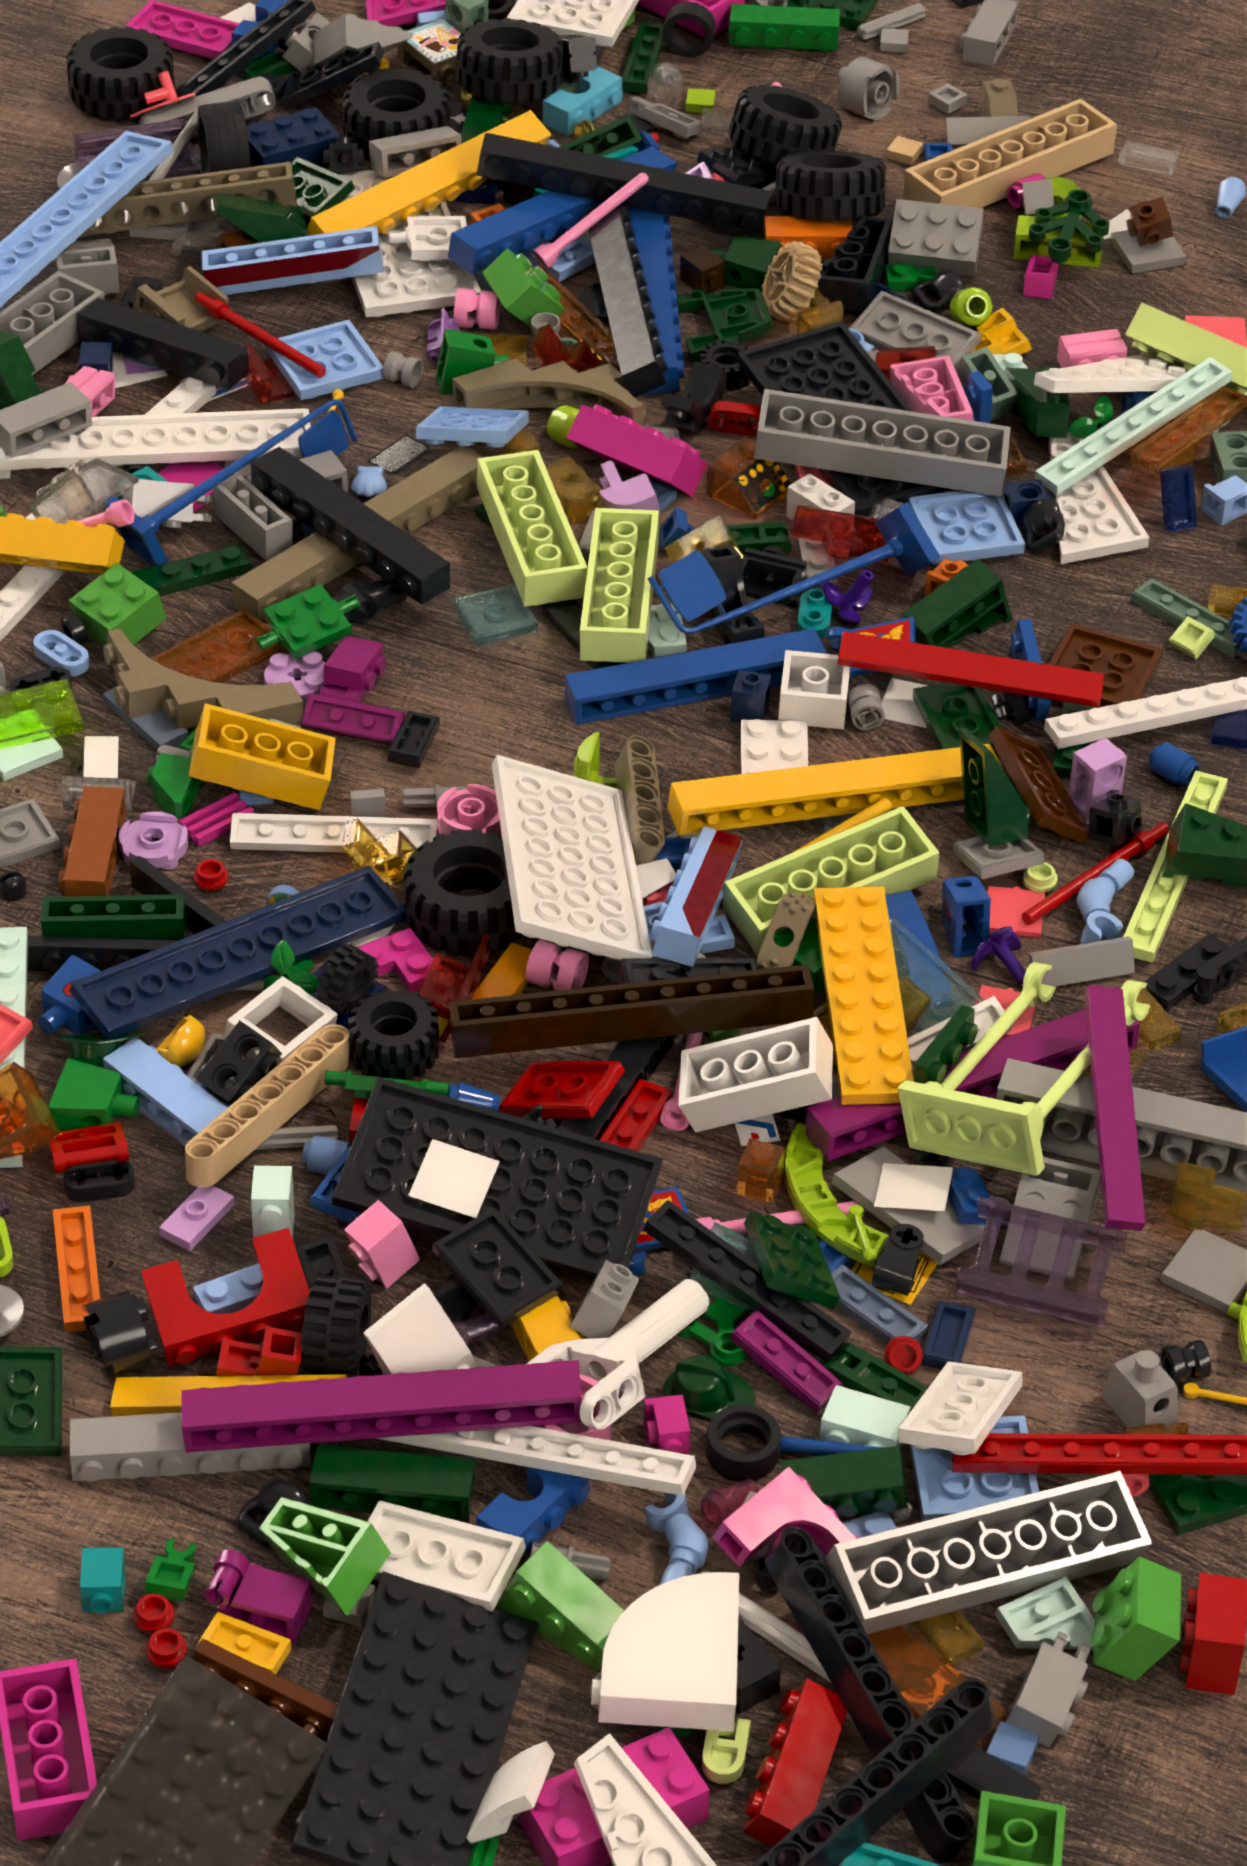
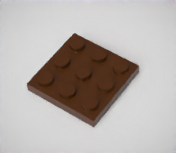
(1124, 662)

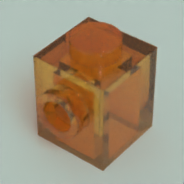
(760, 1170)

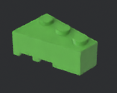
(326, 1548)
(563, 1603)

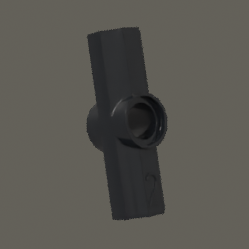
(371, 598)

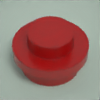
(211, 875)
(903, 1354)
(153, 1613)
(166, 1648)

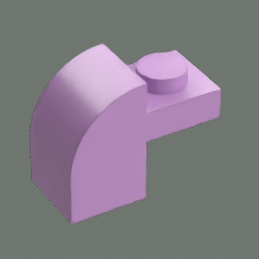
(630, 494)

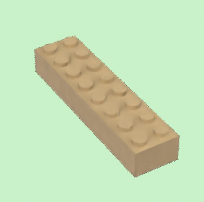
(988, 167)

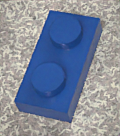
(979, 397)
(964, 1192)

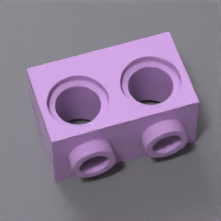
(1096, 774)

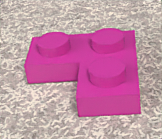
(402, 954)

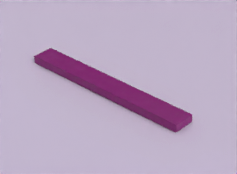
(1114, 1109)

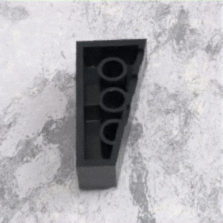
(857, 265)

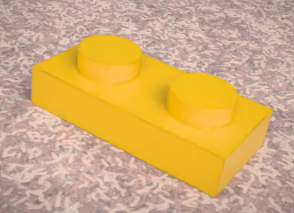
(248, 1641)

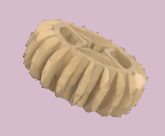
(791, 280)

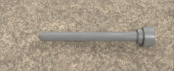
(178, 147)

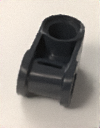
(899, 1260)

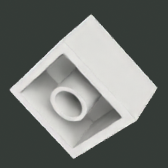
(814, 689)

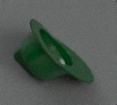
(95, 1047)
(707, 1386)

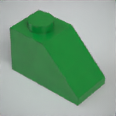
(172, 786)

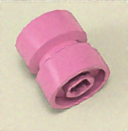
(476, 309)
(555, 967)

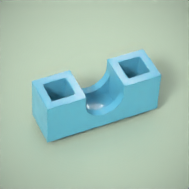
(596, 96)

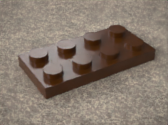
(1039, 785)

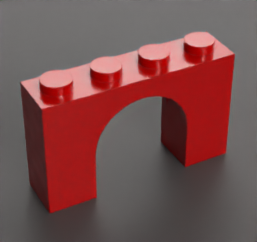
(193, 1332)

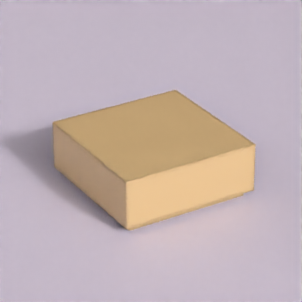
(904, 150)

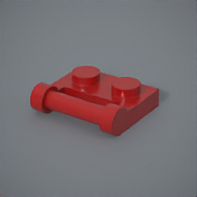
(88, 1146)

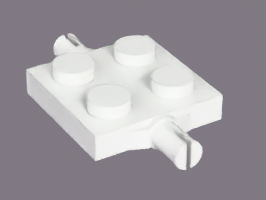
(428, 236)

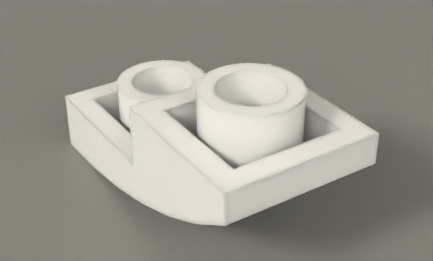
(101, 756)

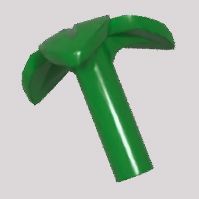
(1085, 426)
(298, 974)

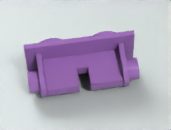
(435, 335)

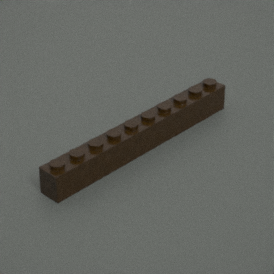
(631, 1011)

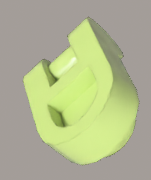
(723, 1758)

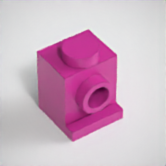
(667, 1423)

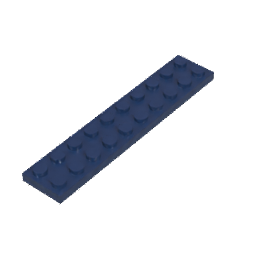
(236, 952)

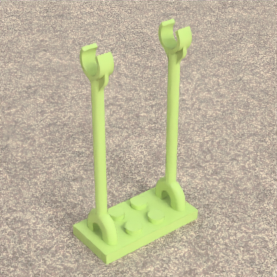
(989, 1128)

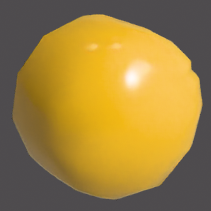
(184, 1042)

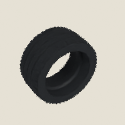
(222, 137)

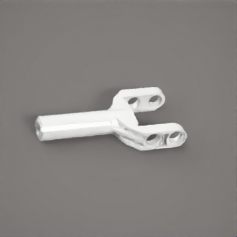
(617, 1358)

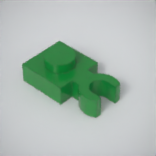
(905, 276)
(172, 1573)

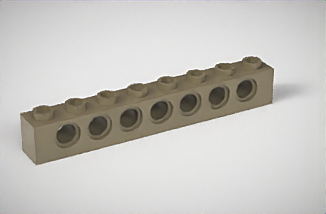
(192, 192)

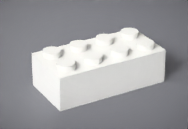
(756, 1074)

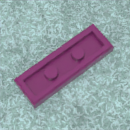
(351, 718)
(786, 1360)

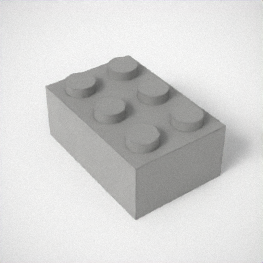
(936, 236)

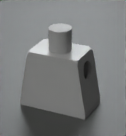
(1141, 1391)

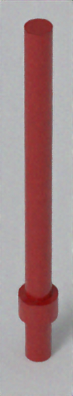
(221, 311)
(1138, 844)

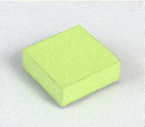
(1191, 638)

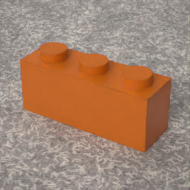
(818, 234)

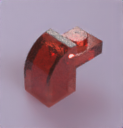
(551, 350)

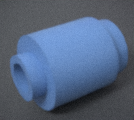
(323, 1153)

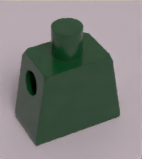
(748, 261)

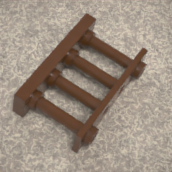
(281, 1695)

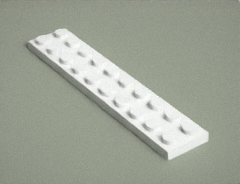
(165, 439)

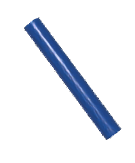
(818, 1447)

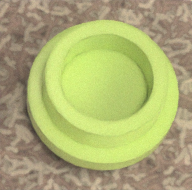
(1040, 878)

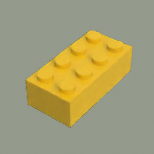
(262, 757)

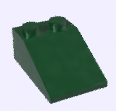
(261, 218)
(989, 797)

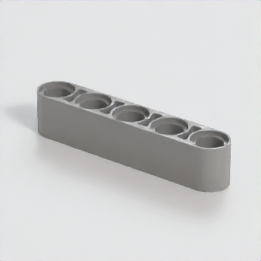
(243, 92)

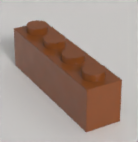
(93, 842)

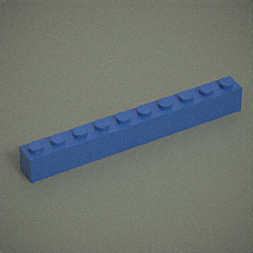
(531, 221)
(656, 254)

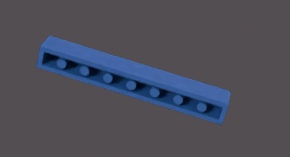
(679, 677)

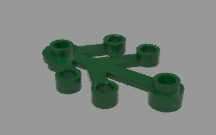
(1075, 204)

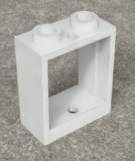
(293, 1000)

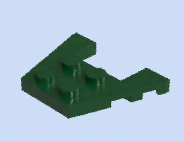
(732, 317)

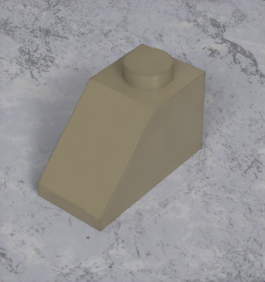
(998, 98)

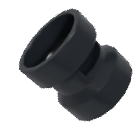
(1186, 1361)

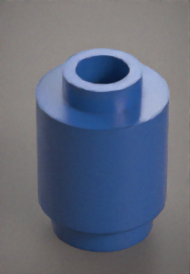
(1173, 764)

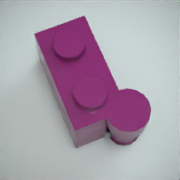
(353, 669)
(260, 1595)

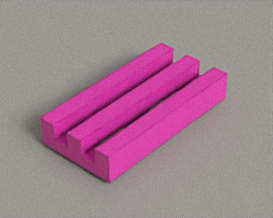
(214, 816)

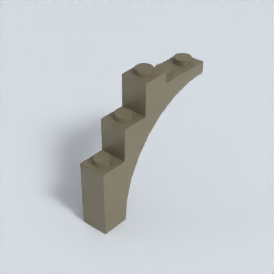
(516, 386)
(151, 687)

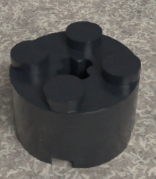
(119, 1333)

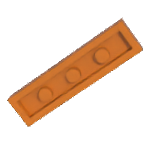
(75, 1264)

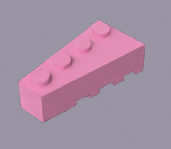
(932, 387)

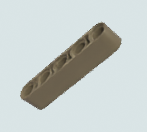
(639, 783)

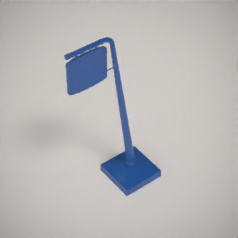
(322, 436)
(696, 588)

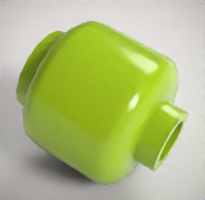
(971, 307)
(560, 424)

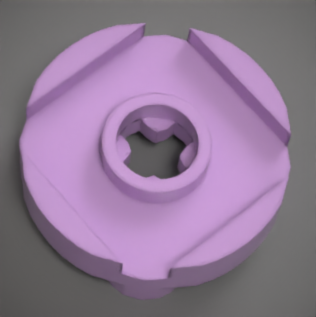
(307, 667)
(164, 853)

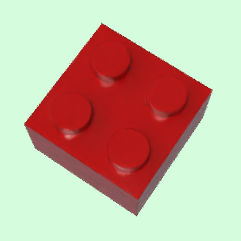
(1214, 1633)

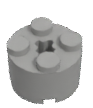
(868, 88)

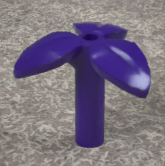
(856, 597)
(1001, 944)

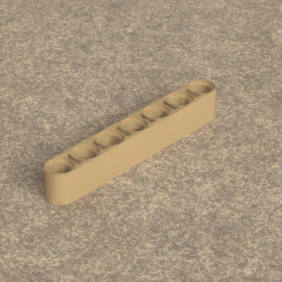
(266, 1106)

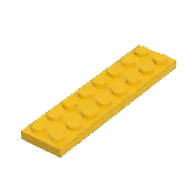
(862, 994)

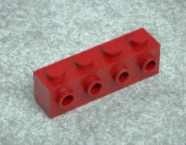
(797, 1762)

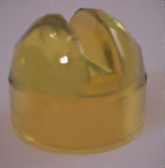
(582, 128)

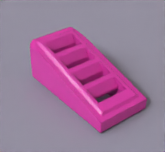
(1040, 277)

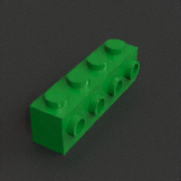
(784, 27)

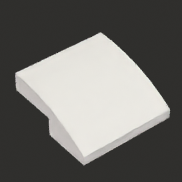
(511, 1791)

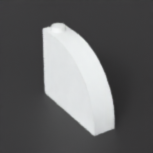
(674, 1657)

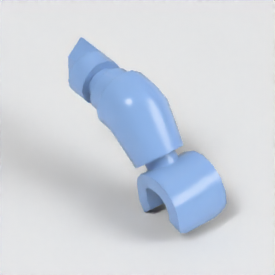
(1095, 902)
(686, 1539)

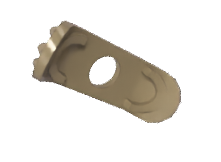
(793, 913)

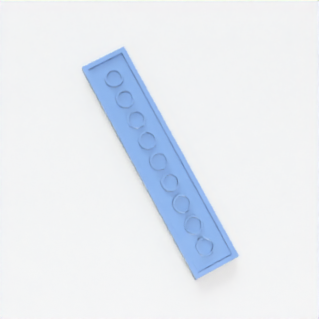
(76, 208)

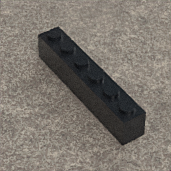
(164, 343)

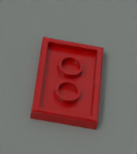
(563, 1088)

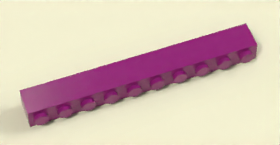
(848, 1128)
(381, 1406)

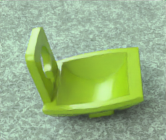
(588, 760)

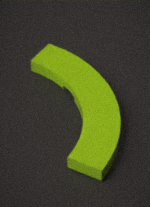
(818, 1205)

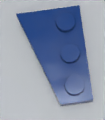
(1025, 648)

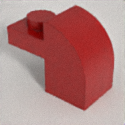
(276, 1355)

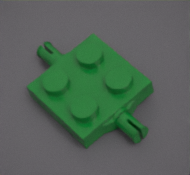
(307, 621)
(364, 1084)

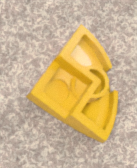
(1002, 335)

